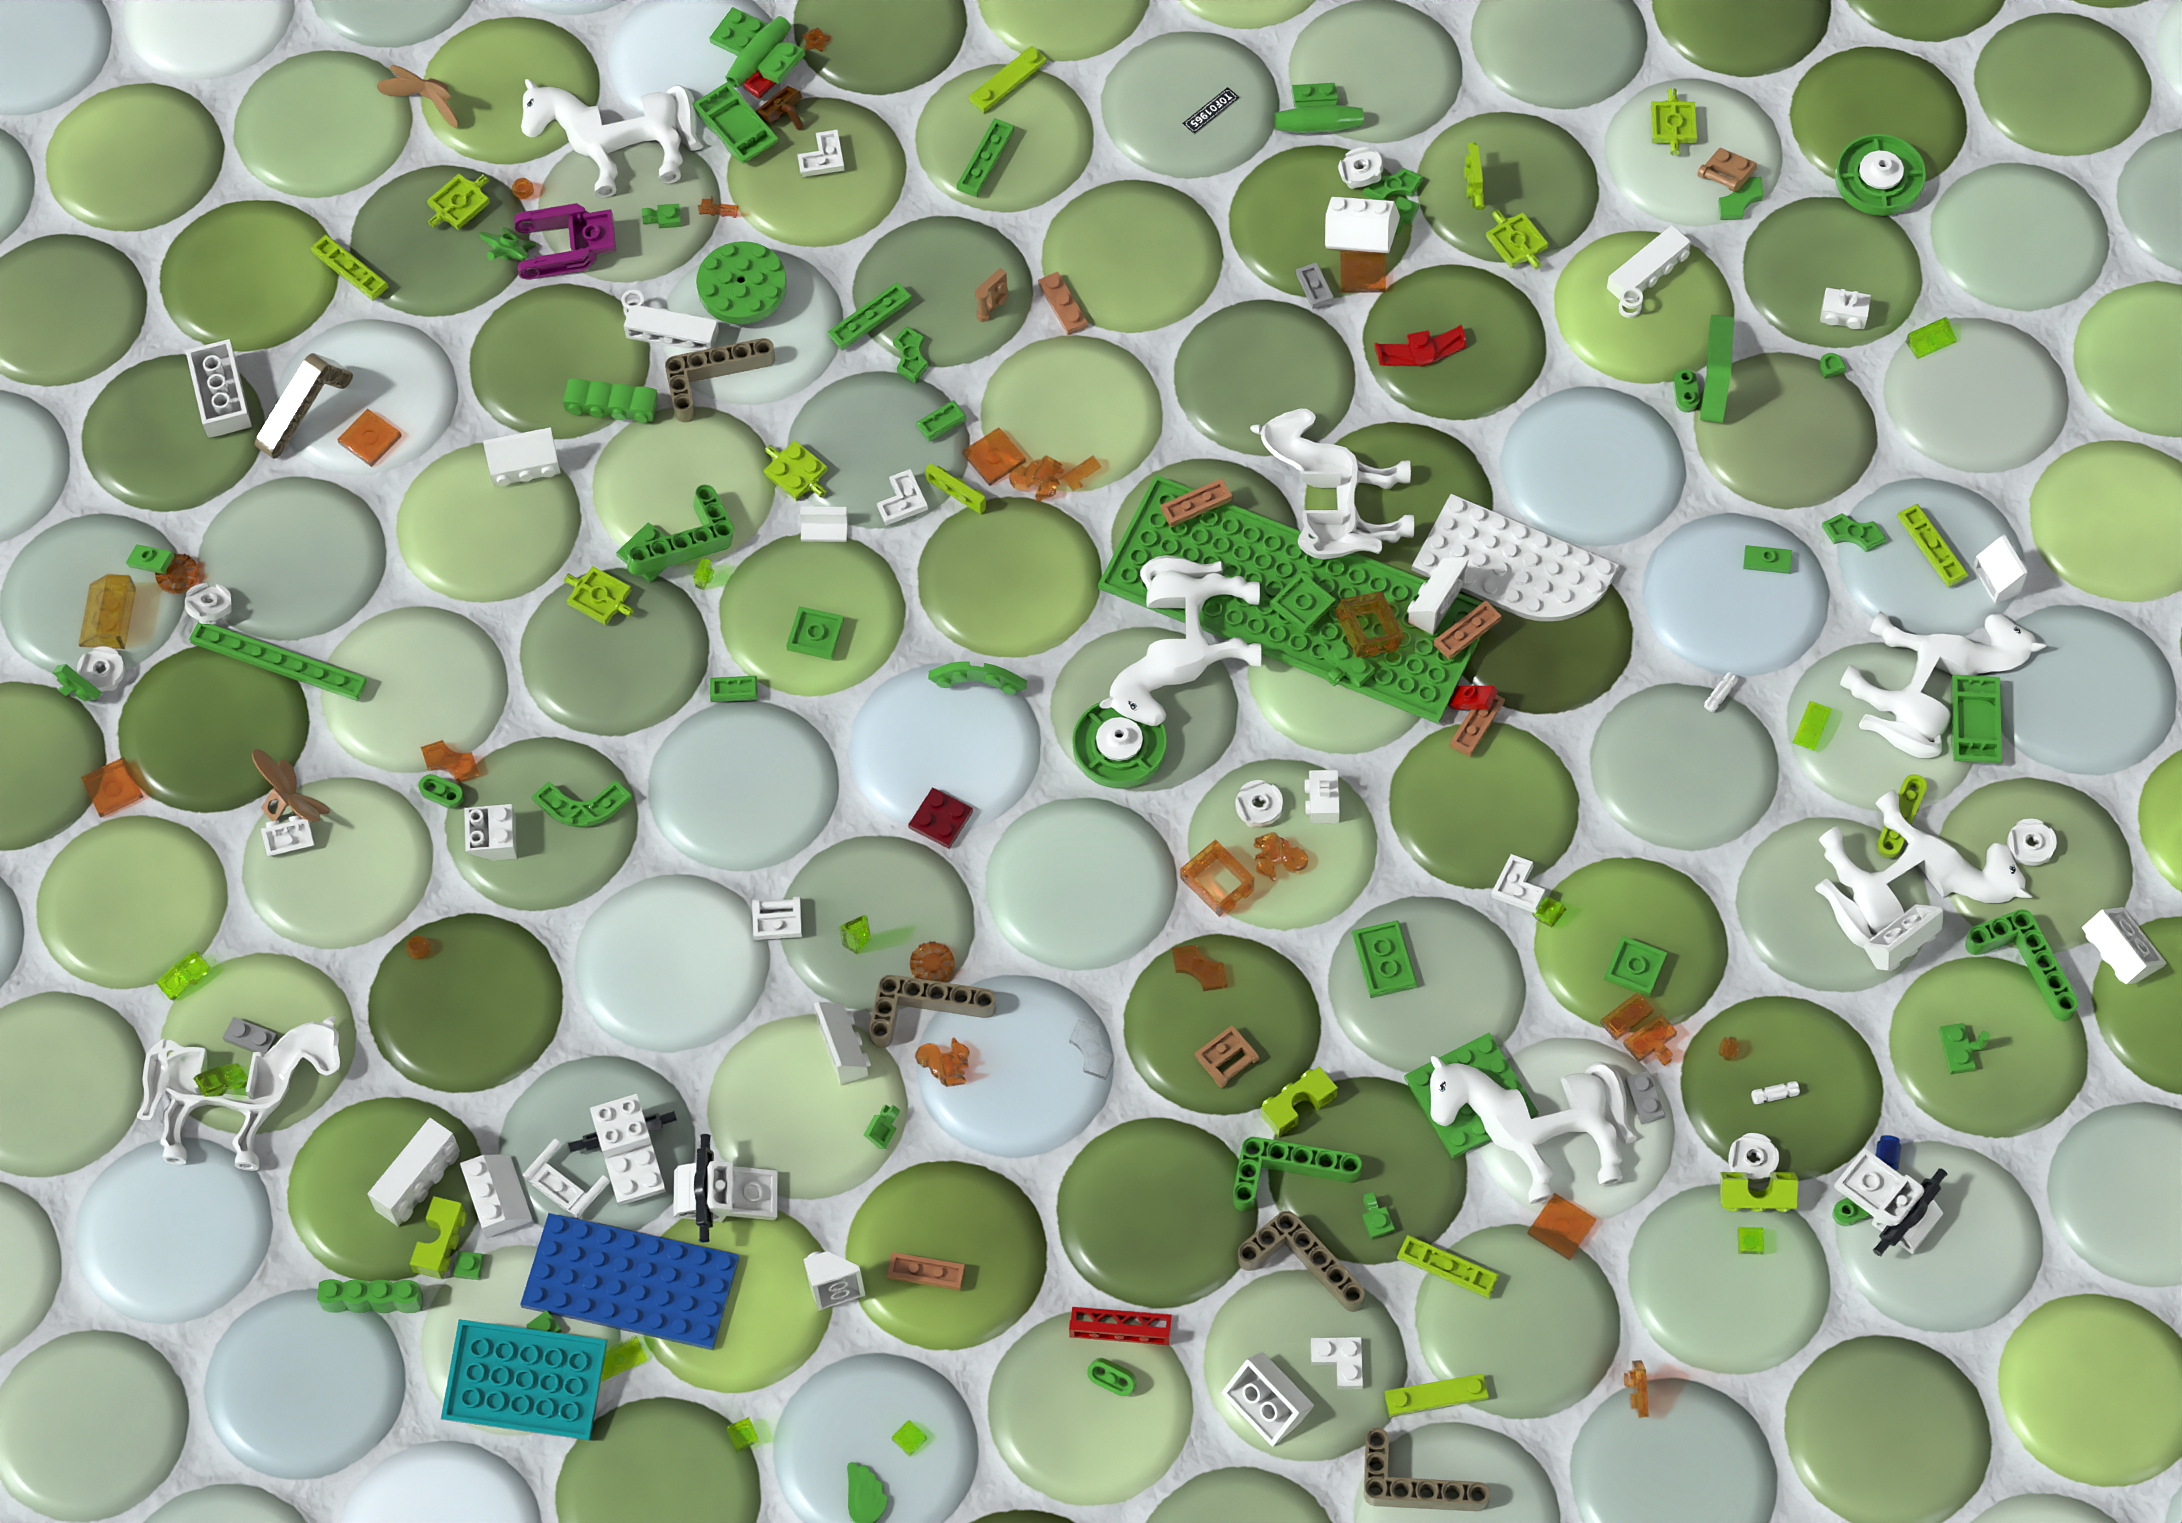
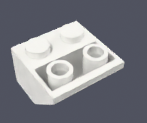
(2001, 570)
(491, 832)

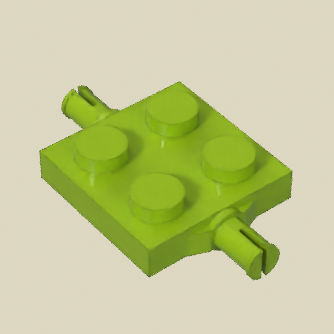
(1673, 122)
(1474, 176)
(458, 201)
(1516, 240)
(795, 470)
(598, 595)

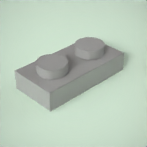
(1314, 285)
(249, 1036)
(1644, 1097)

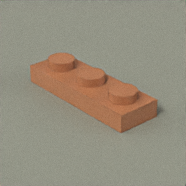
(1062, 303)
(1196, 502)
(1467, 630)
(1475, 727)
(926, 1271)

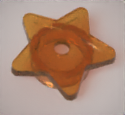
(815, 34)

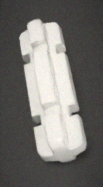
(1720, 692)
(1775, 1092)

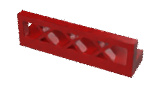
(1120, 1331)

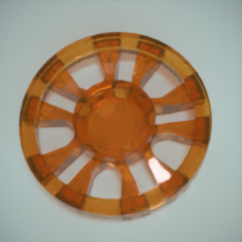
(177, 573)
(932, 962)

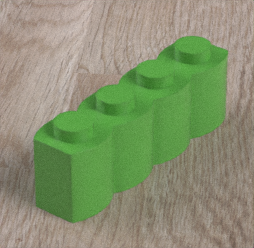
(611, 400)
(377, 1295)

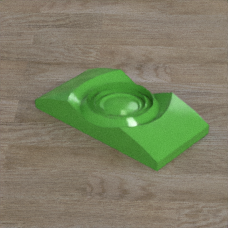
(735, 123)
(1976, 719)

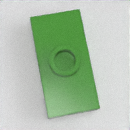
(941, 421)
(150, 559)
(1767, 559)
(733, 688)

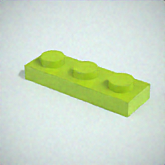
(956, 488)

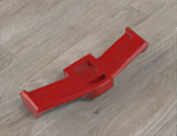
(1421, 348)

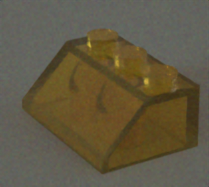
(108, 612)

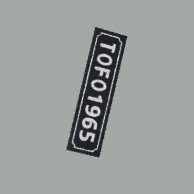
(1210, 110)

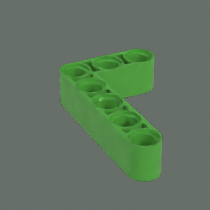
(1718, 368)
(690, 540)
(2031, 956)
(1288, 1164)

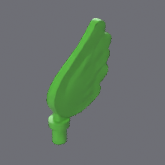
(865, 1495)

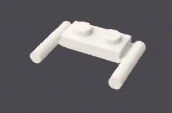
(558, 1187)

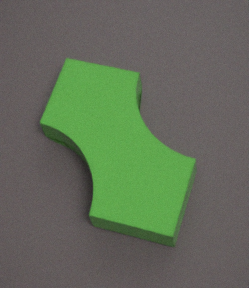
(1402, 183)
(1733, 205)
(911, 363)
(1862, 534)

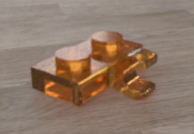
(1652, 1039)
(1637, 1380)

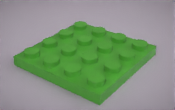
(1467, 1129)

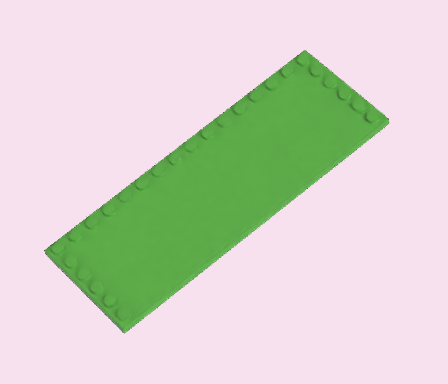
(1267, 552)

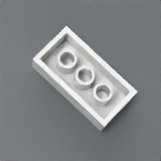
(218, 388)
(414, 1172)

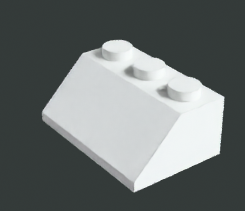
(1361, 224)
(521, 457)
(1438, 594)
(1904, 936)
(2123, 945)
(842, 1041)
(496, 1193)
(832, 1279)
(1267, 1398)

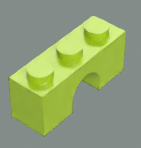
(1312, 1087)
(1779, 1193)
(433, 1258)

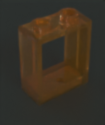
(1364, 604)
(1204, 860)

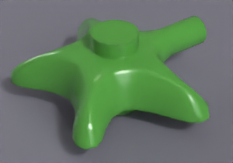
(506, 245)

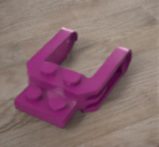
(588, 234)

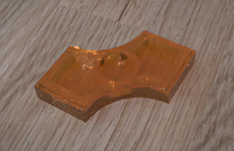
(440, 757)
(1208, 973)

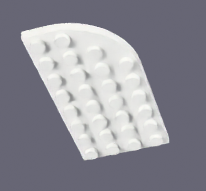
(1515, 563)

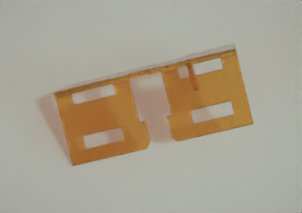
(723, 209)
(1075, 475)

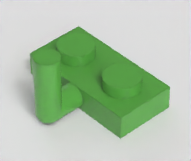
(1958, 1048)

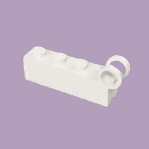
(1646, 267)
(667, 327)

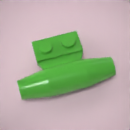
(767, 55)
(1317, 111)

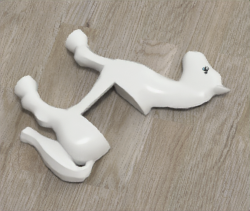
(595, 140)
(1339, 531)
(1179, 661)
(1921, 716)
(1876, 905)
(265, 1088)
(1510, 1124)

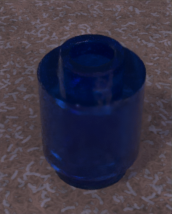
(1889, 1151)

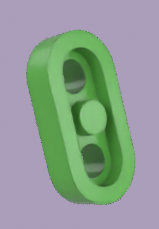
(1684, 389)
(442, 791)
(1856, 1213)
(1112, 1377)

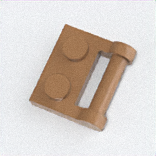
(1730, 165)
(991, 294)
(1223, 1049)

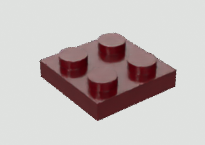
(940, 818)

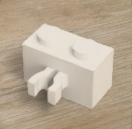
(1845, 308)
(1323, 796)

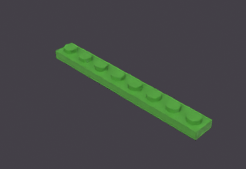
(278, 660)

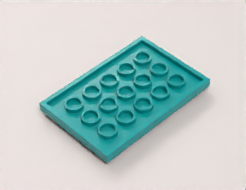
(524, 1379)

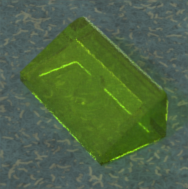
(1931, 338)
(855, 934)
(622, 1357)

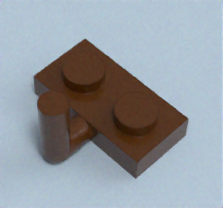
(780, 103)

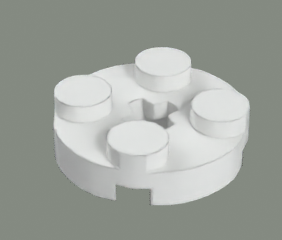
(1357, 177)
(207, 612)
(101, 656)
(1257, 816)
(2025, 853)
(1764, 1150)

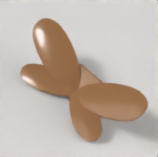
(409, 83)
(285, 785)

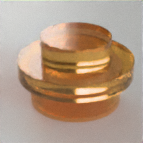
(522, 188)
(417, 947)
(1728, 1048)

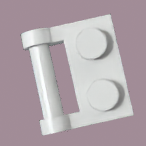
(777, 924)

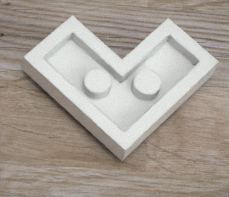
(824, 161)
(907, 501)
(1513, 887)
(1343, 1353)

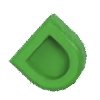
(1831, 365)

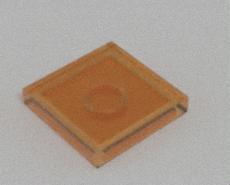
(1362, 272)
(369, 437)
(994, 456)
(112, 787)
(1561, 1226)

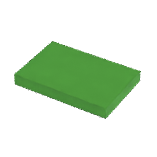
(1384, 959)

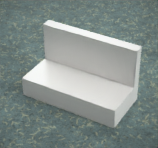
(824, 524)

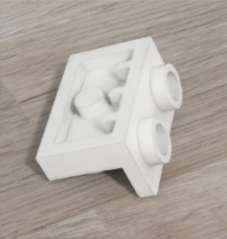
(287, 836)

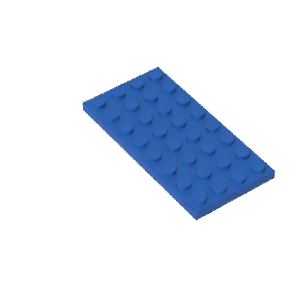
(630, 1281)

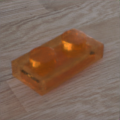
(1626, 1016)

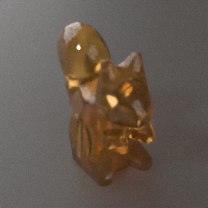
(1040, 473)
(1277, 851)
(947, 1065)

